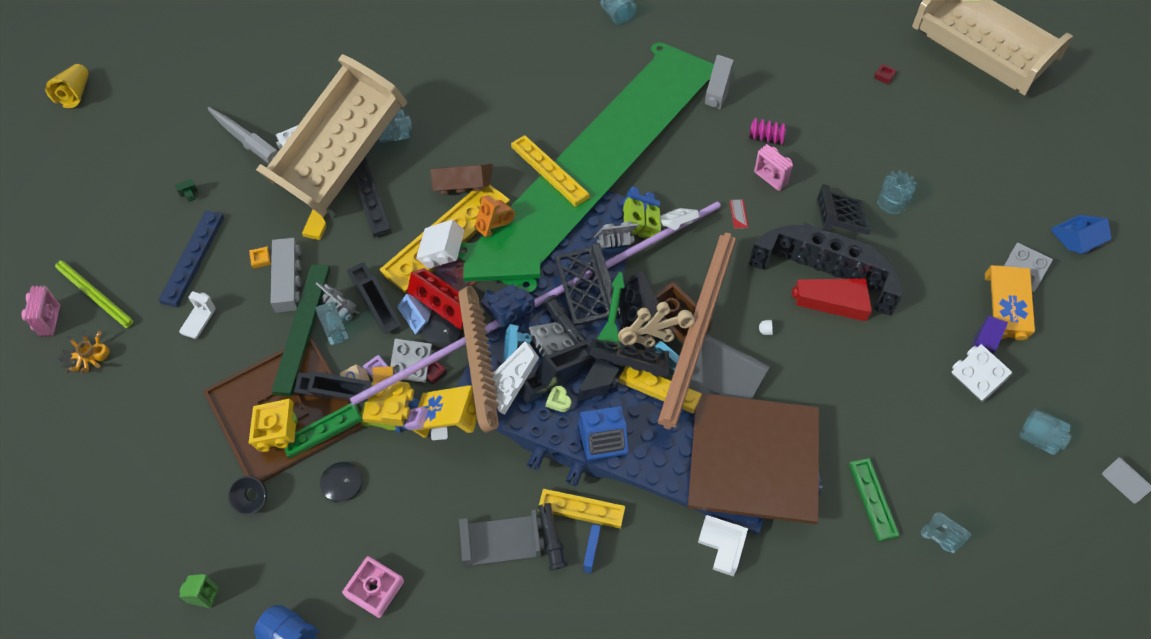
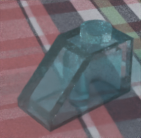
(332, 323)

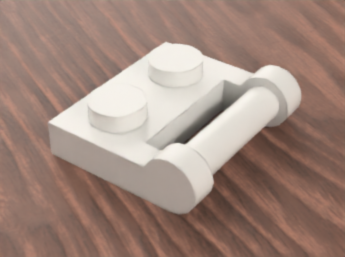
(679, 216)

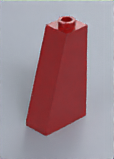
(834, 296)

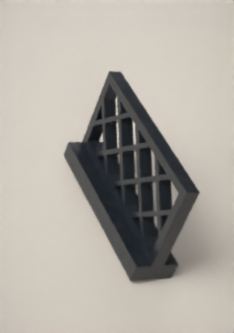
(841, 212)
(601, 276)

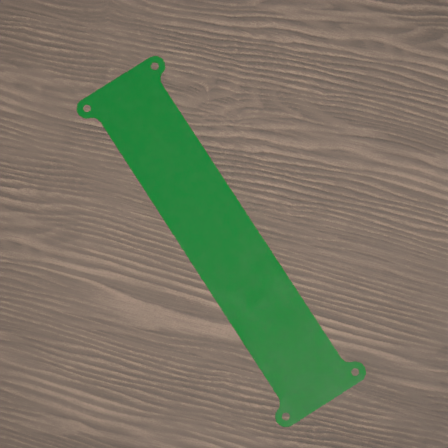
(595, 159)

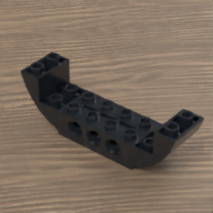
(833, 255)

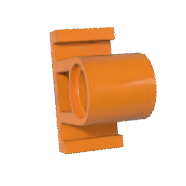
(493, 215)

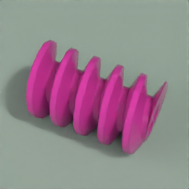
(768, 131)

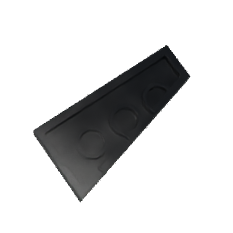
(629, 356)

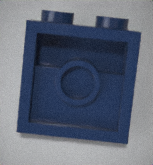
(508, 304)

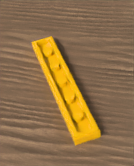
(550, 171)

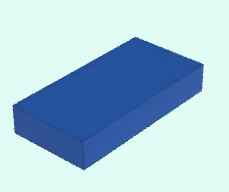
(591, 549)

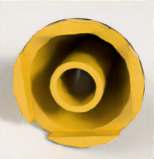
(68, 86)

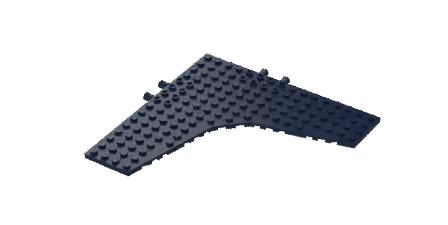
(656, 456)

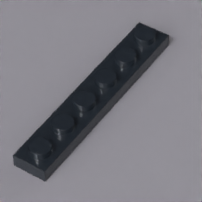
(371, 200)

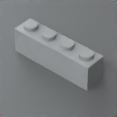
(284, 275)

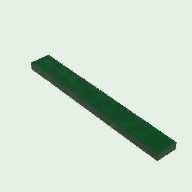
(300, 331)

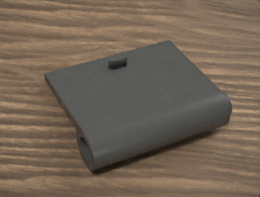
(727, 371)

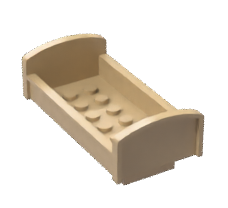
(992, 39)
(335, 135)

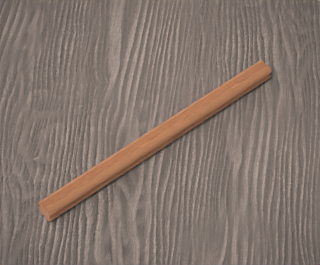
(696, 333)

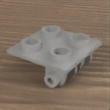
(621, 234)
(1027, 258)
(344, 307)
(550, 338)
(408, 353)

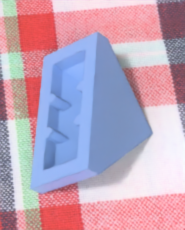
(414, 312)

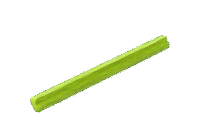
(94, 294)

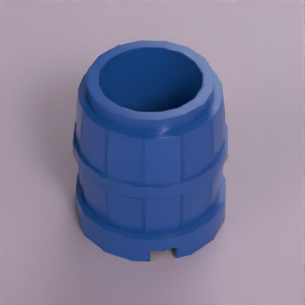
(283, 623)

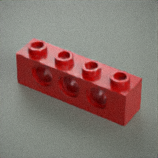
(436, 295)

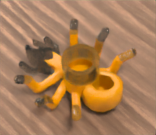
(86, 352)

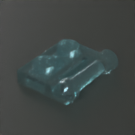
(951, 537)

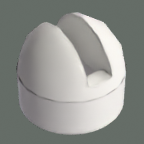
(766, 327)

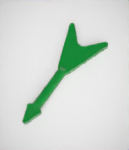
(610, 331)

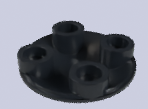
(440, 332)
(341, 481)

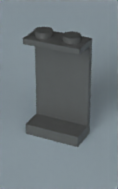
(500, 540)

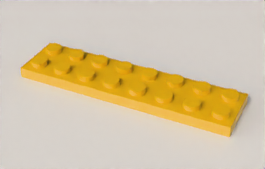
(463, 213)

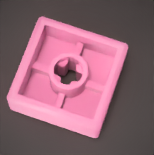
(773, 167)
(41, 311)
(371, 573)

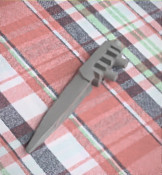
(249, 141)

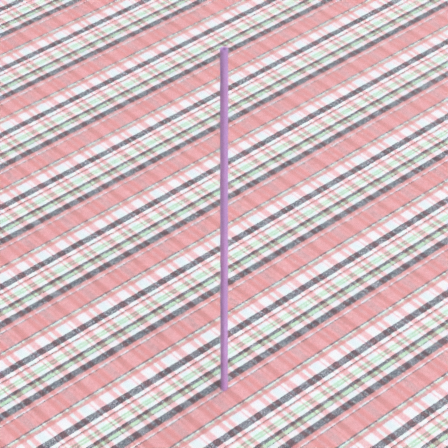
(538, 301)

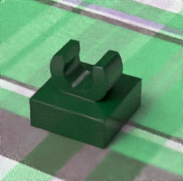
(186, 188)

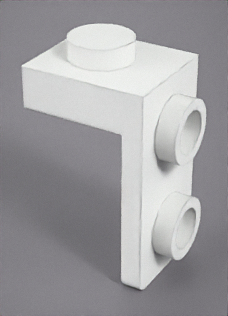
(199, 316)

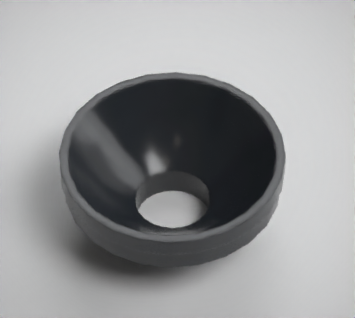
(238, 495)

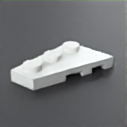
(512, 375)

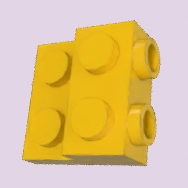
(389, 405)
(272, 425)

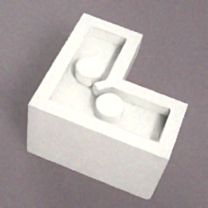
(727, 539)

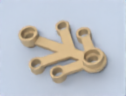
(633, 334)

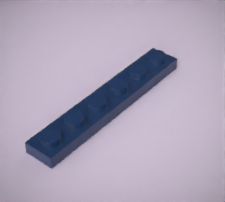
(191, 259)

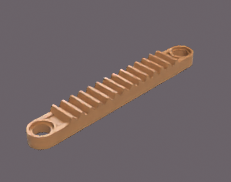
(479, 360)

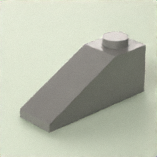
(719, 82)

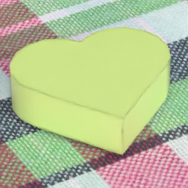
(558, 399)

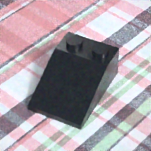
(635, 296)

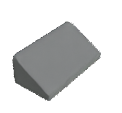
(1127, 480)

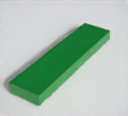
(502, 270)
(324, 429)
(874, 500)

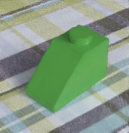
(199, 590)

